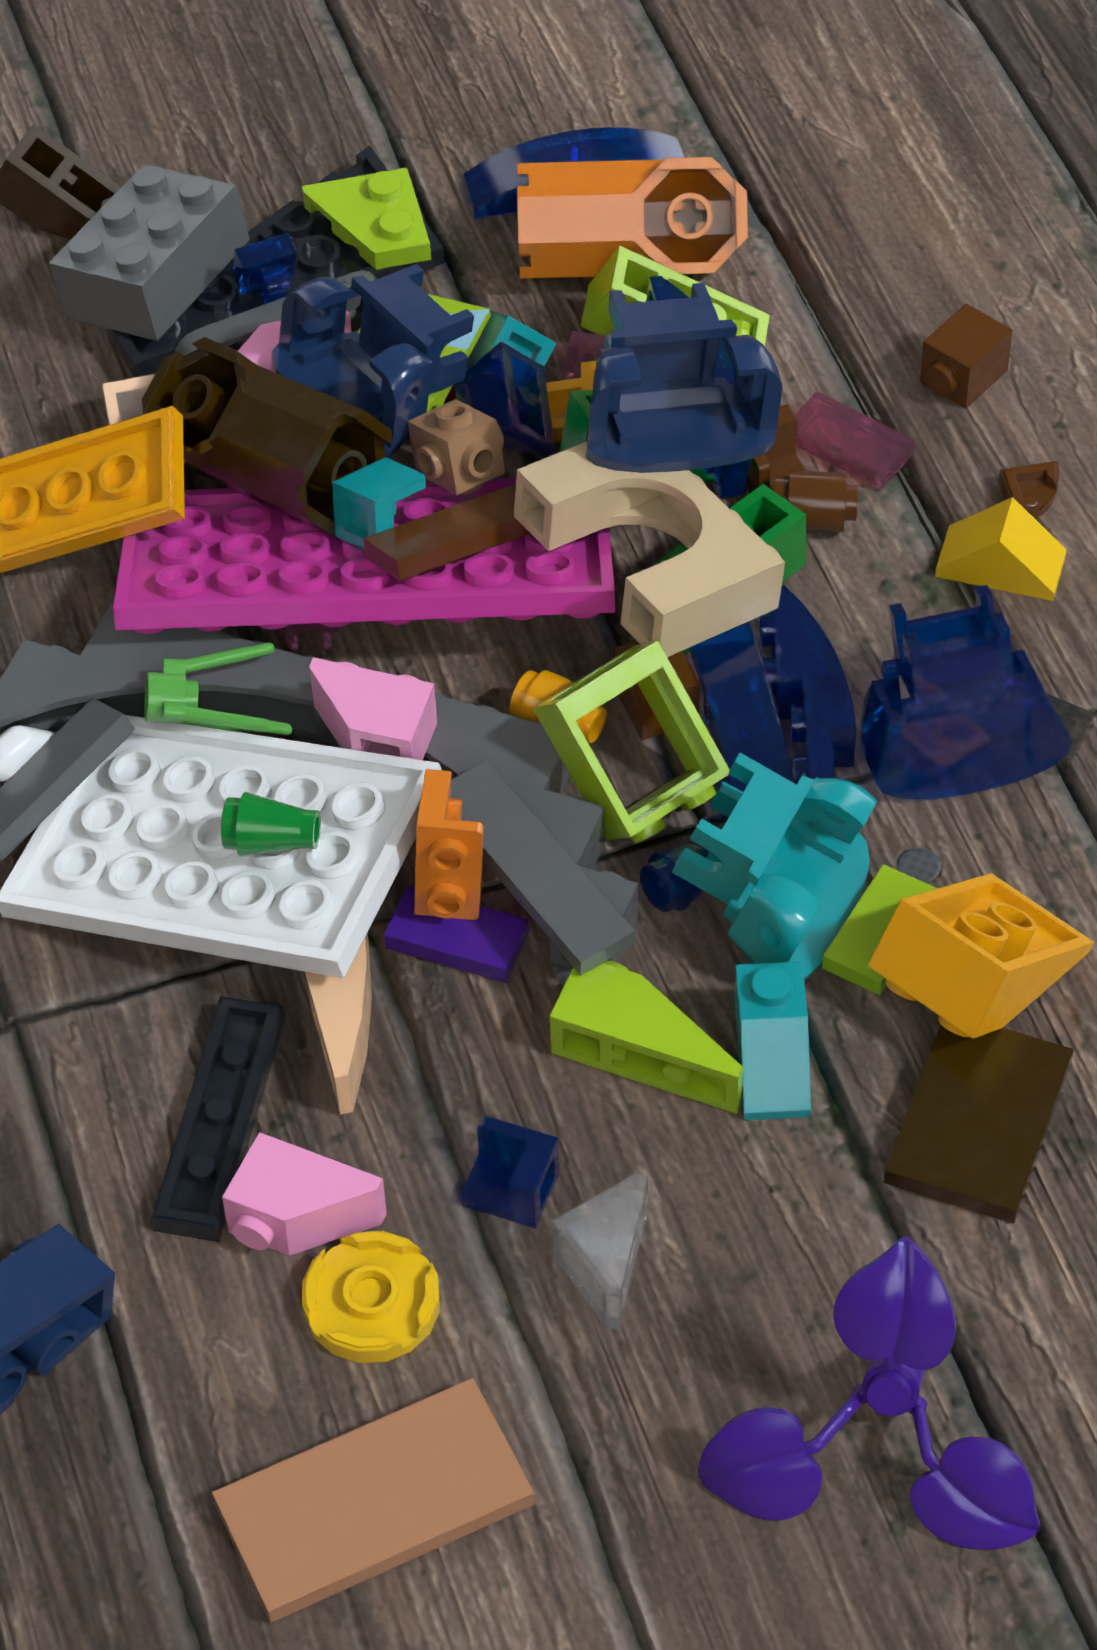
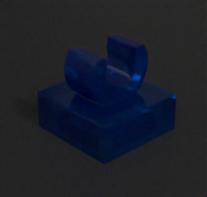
(266, 267)

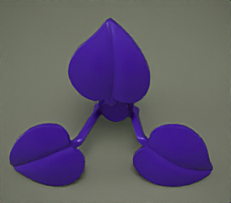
(903, 1324)

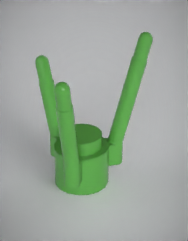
(175, 699)

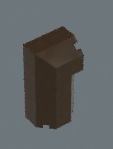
(264, 431)

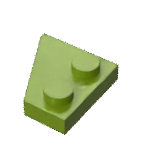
(374, 215)

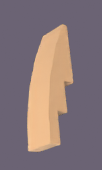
(342, 1022)

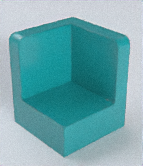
(516, 335)
(368, 498)

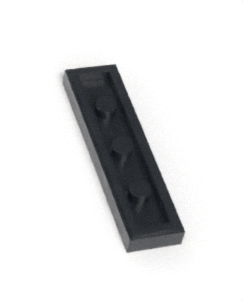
(218, 1118)

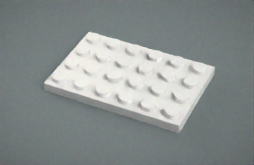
(146, 860)

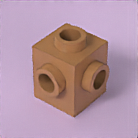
(457, 447)

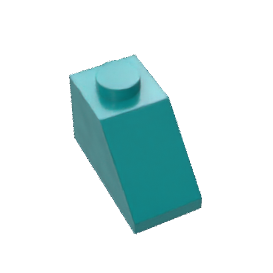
(773, 1040)

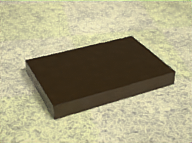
(979, 1120)

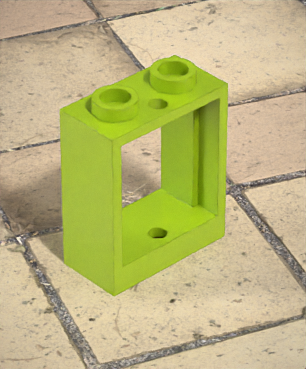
(679, 719)

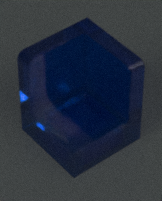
(512, 1172)

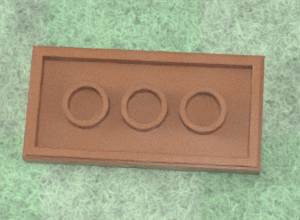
(372, 1499)

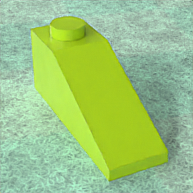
(631, 274)
(634, 1031)

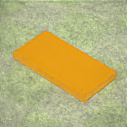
(91, 488)

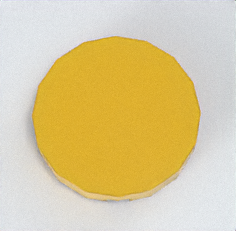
(371, 1297)

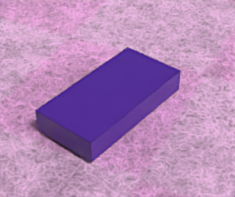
(475, 946)

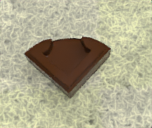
(1031, 486)

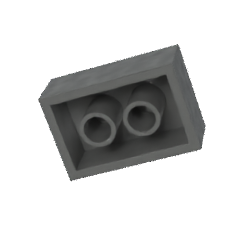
(149, 251)

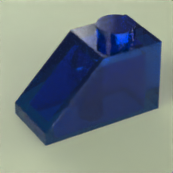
(513, 393)

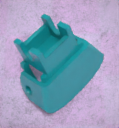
(783, 861)

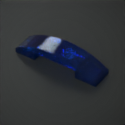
(495, 180)

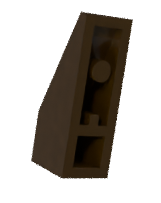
(52, 185)

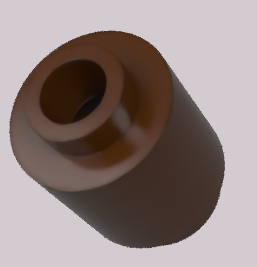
(821, 497)

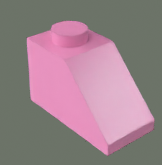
(299, 1198)

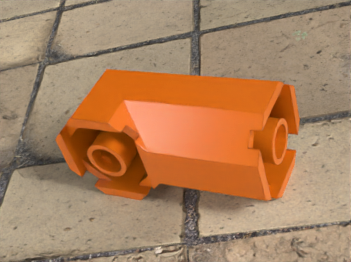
(667, 210)

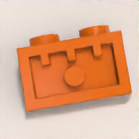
(446, 853)

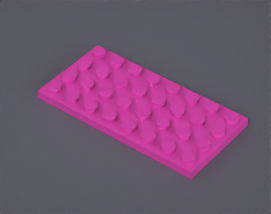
(262, 568)

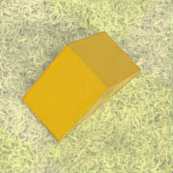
(1004, 551)

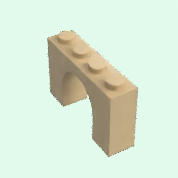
(681, 601)

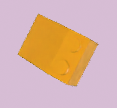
(975, 953)

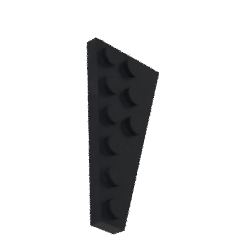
(318, 255)

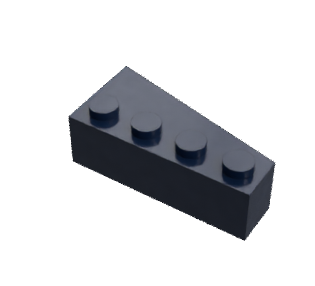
(49, 1304)

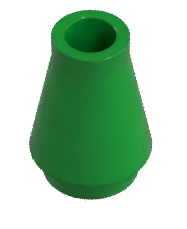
(267, 826)

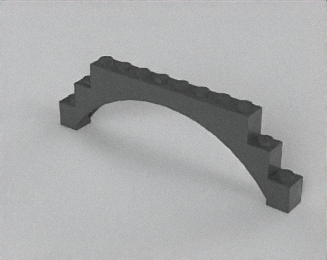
(51, 684)

